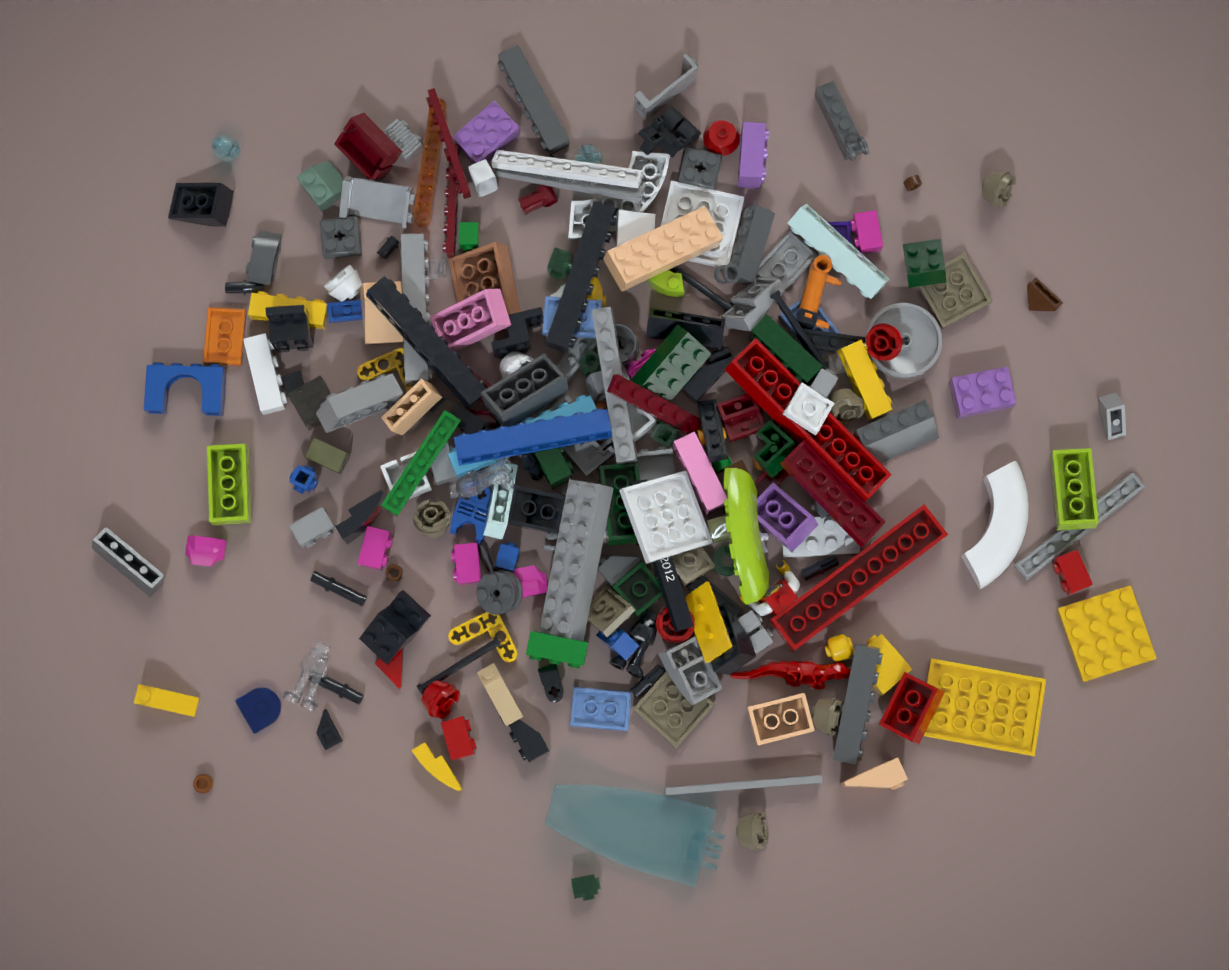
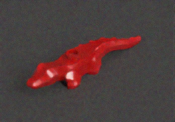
(798, 673)

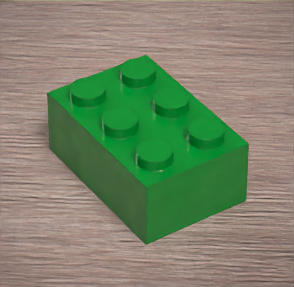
(557, 649)

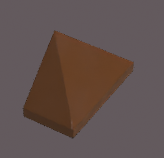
(1041, 298)

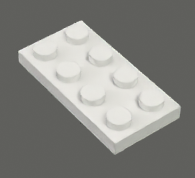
(824, 540)

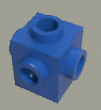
(299, 474)

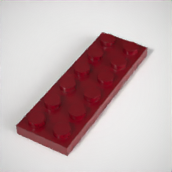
(832, 493)

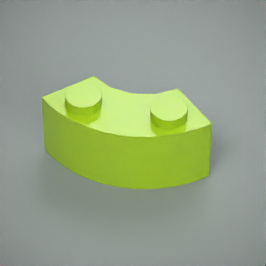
(668, 284)

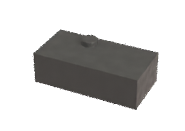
(525, 391)

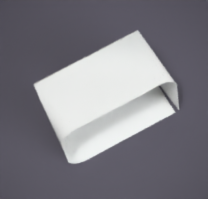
(483, 178)

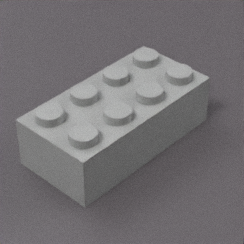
(359, 402)

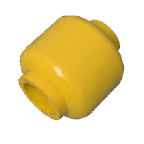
(839, 647)

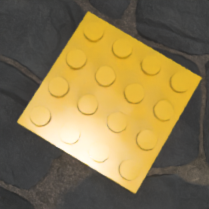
(1106, 633)

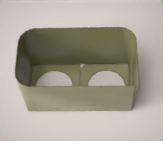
(327, 456)
(718, 529)

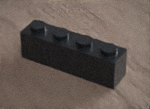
(704, 329)

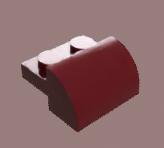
(740, 417)

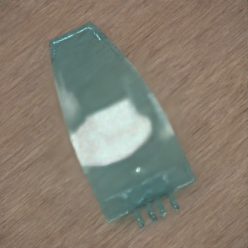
(637, 829)

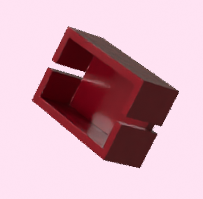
(368, 147)

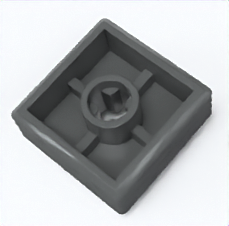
(698, 158)
(349, 245)

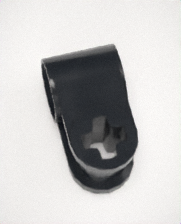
(551, 679)

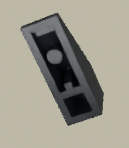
(705, 379)

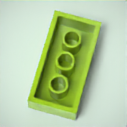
(229, 484)
(1074, 489)

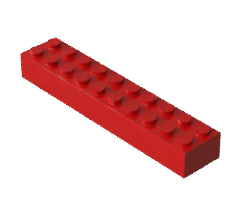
(773, 389)
(858, 578)

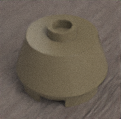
(997, 188)
(846, 406)
(432, 518)
(827, 715)
(752, 831)

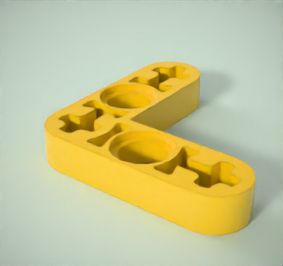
(393, 365)
(492, 629)

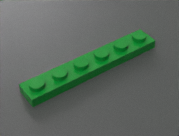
(420, 463)

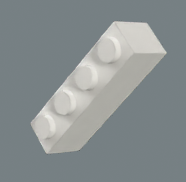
(264, 374)

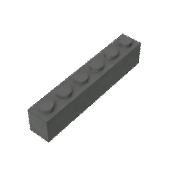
(533, 100)
(856, 704)

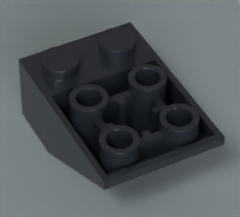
(742, 647)

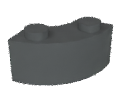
(264, 257)

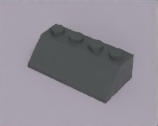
(899, 432)

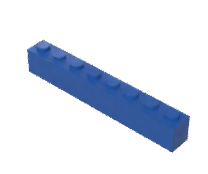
(532, 437)

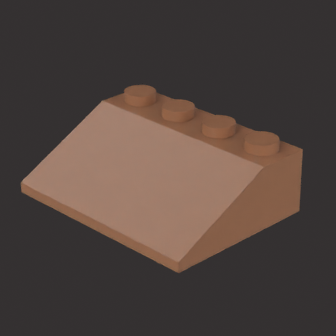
(485, 269)

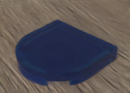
(260, 708)

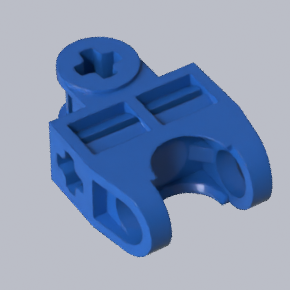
(463, 516)

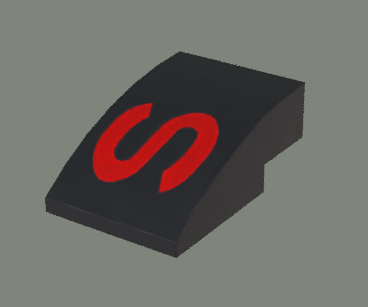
(362, 515)

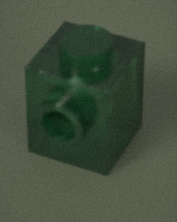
(559, 263)
(589, 363)
(664, 433)
(585, 886)

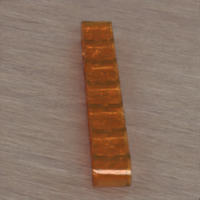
(429, 171)

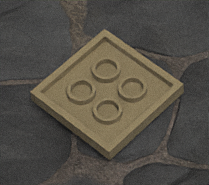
(958, 296)
(670, 711)

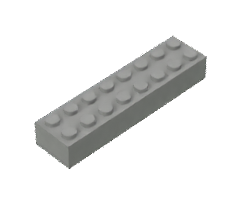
(576, 560)

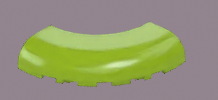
(745, 535)

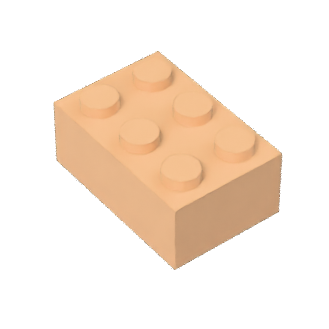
(780, 719)

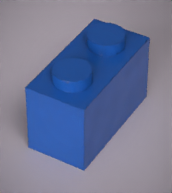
(619, 643)

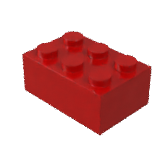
(911, 708)

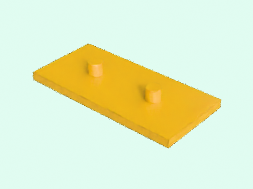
(708, 622)

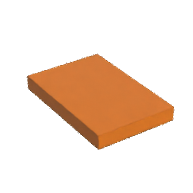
(224, 336)

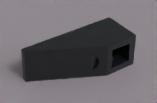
(530, 740)

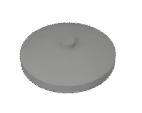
(920, 340)

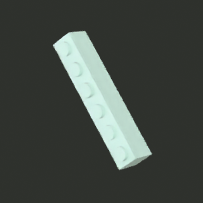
(843, 254)

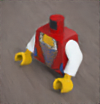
(779, 594)

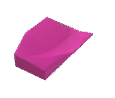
(205, 550)
(532, 581)

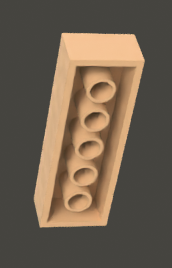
(663, 248)

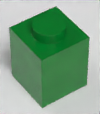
(468, 236)

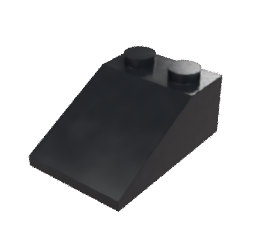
(201, 203)
(536, 510)

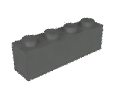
(128, 561)

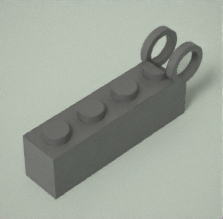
(840, 122)
(748, 247)

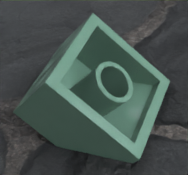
(322, 184)

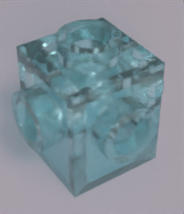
(588, 151)

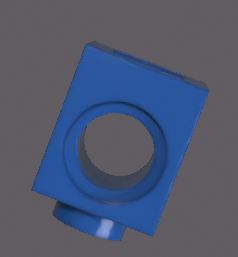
(507, 557)

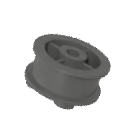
(499, 592)

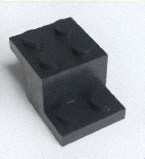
(289, 328)
(518, 332)
(395, 627)

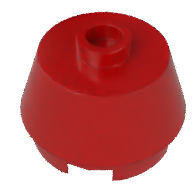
(721, 137)
(884, 341)
(666, 629)
(439, 698)

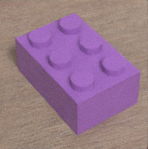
(486, 133)
(752, 155)
(982, 392)
(784, 517)

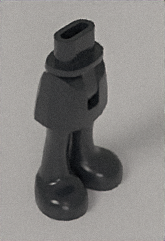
(644, 633)

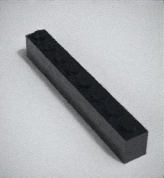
(581, 276)
(426, 342)

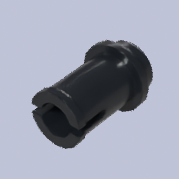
(389, 246)
(719, 355)

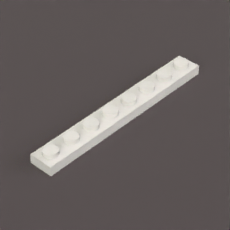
(567, 169)

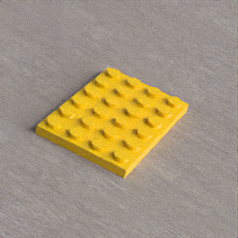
(986, 707)

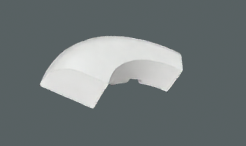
(654, 172)
(1005, 525)

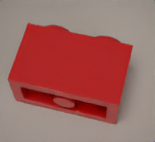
(1071, 572)
(458, 738)

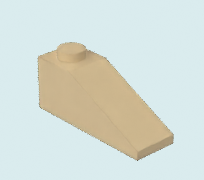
(499, 694)

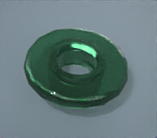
(716, 558)

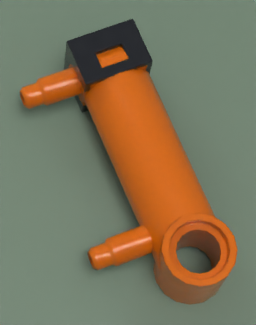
(813, 291)

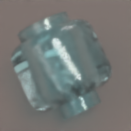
(225, 148)

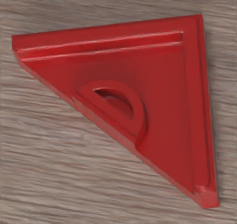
(393, 669)

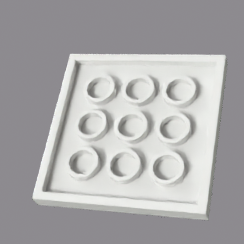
(723, 208)
(665, 516)

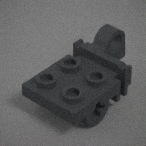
(670, 132)

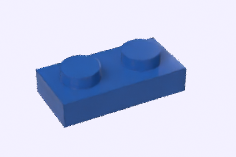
(345, 311)

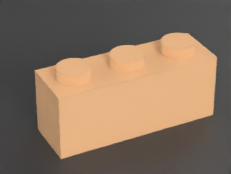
(411, 407)

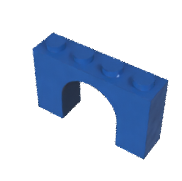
(161, 377)

